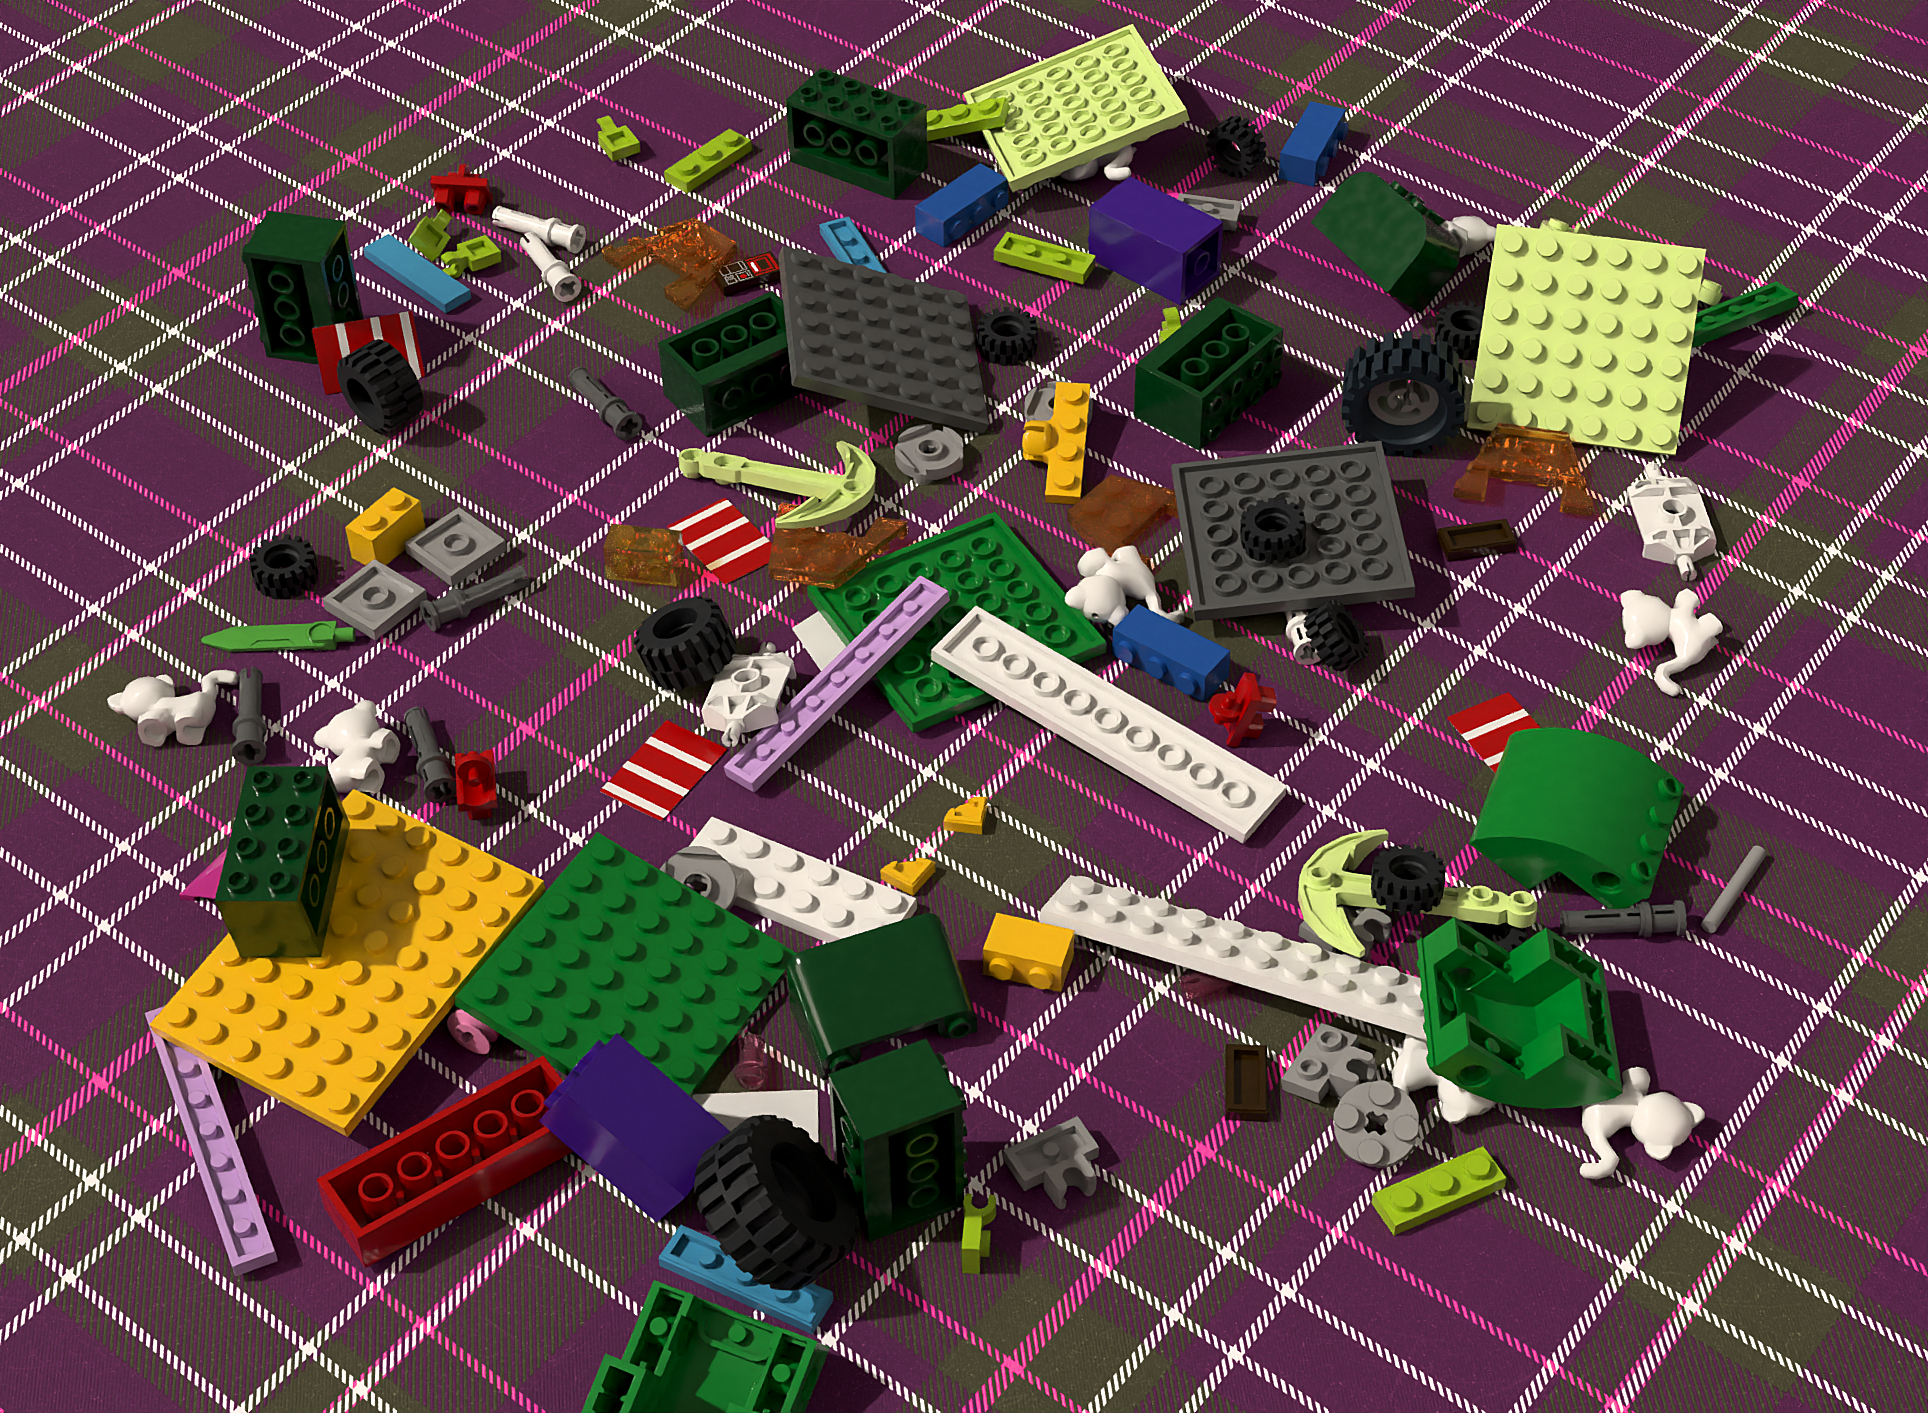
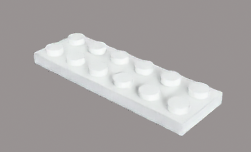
(801, 888)

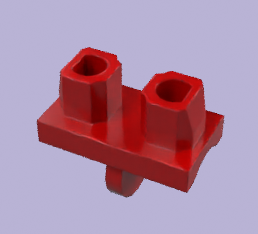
(461, 188)
(1238, 709)
(476, 783)

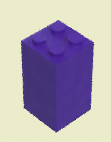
(1155, 240)
(632, 1125)

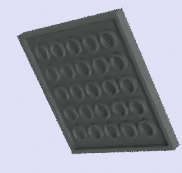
(881, 340)
(1351, 521)

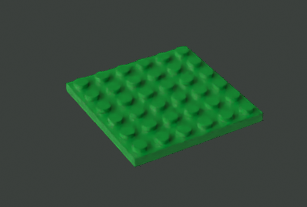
(979, 567)
(631, 957)

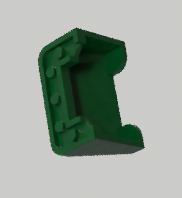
(877, 990)

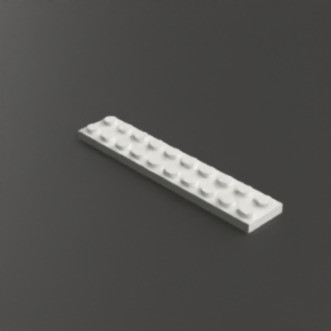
(1110, 724)
(1239, 954)

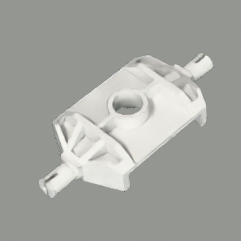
(1669, 536)
(747, 693)

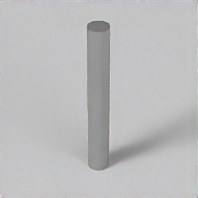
(1733, 889)

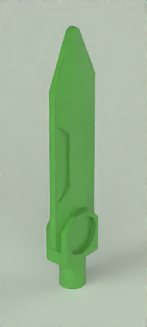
(316, 636)

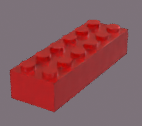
(444, 1164)

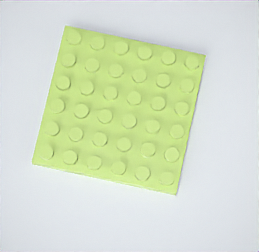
(1079, 107)
(1587, 337)

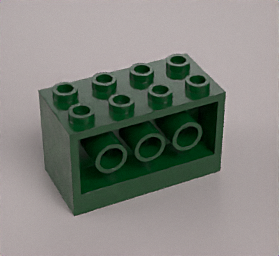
(857, 133)
(300, 281)
(729, 365)
(1208, 373)
(283, 861)
(899, 1138)

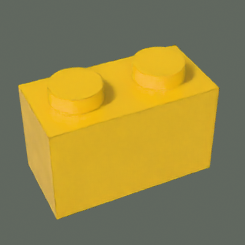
(385, 527)
(1028, 952)

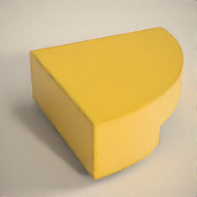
(968, 816)
(908, 875)

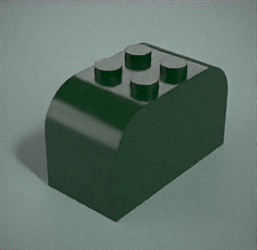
(1391, 237)

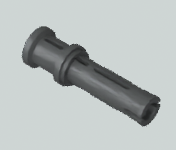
(611, 409)
(460, 602)
(249, 726)
(432, 764)
(1643, 919)

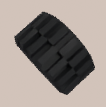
(380, 386)
(685, 643)

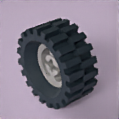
(1428, 406)

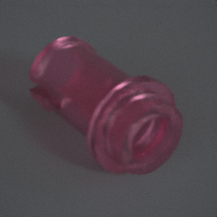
(1201, 984)
(751, 1068)

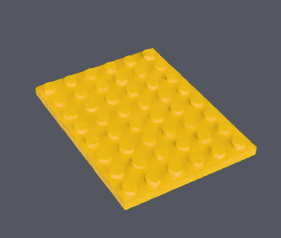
(400, 943)

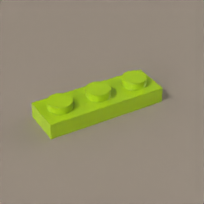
(967, 118)
(708, 160)
(1044, 258)
(1438, 1190)

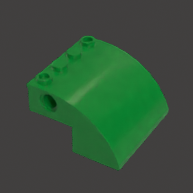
(1580, 810)
(1517, 1022)
(706, 1360)

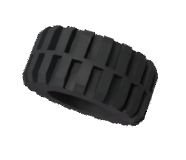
(776, 1202)

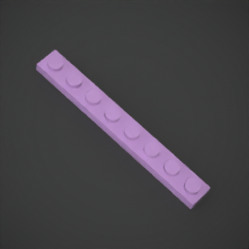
(836, 684)
(216, 1156)

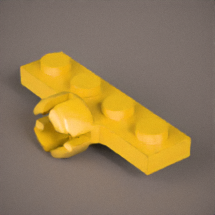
(1061, 442)

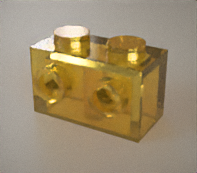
(644, 554)

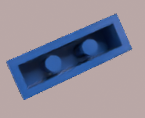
(1313, 144)
(961, 205)
(1171, 653)

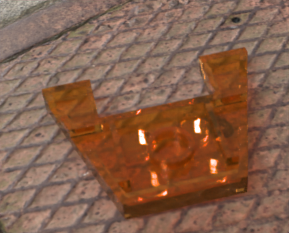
(684, 247)
(1530, 457)
(1120, 512)
(827, 557)

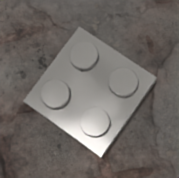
(455, 546)
(374, 599)

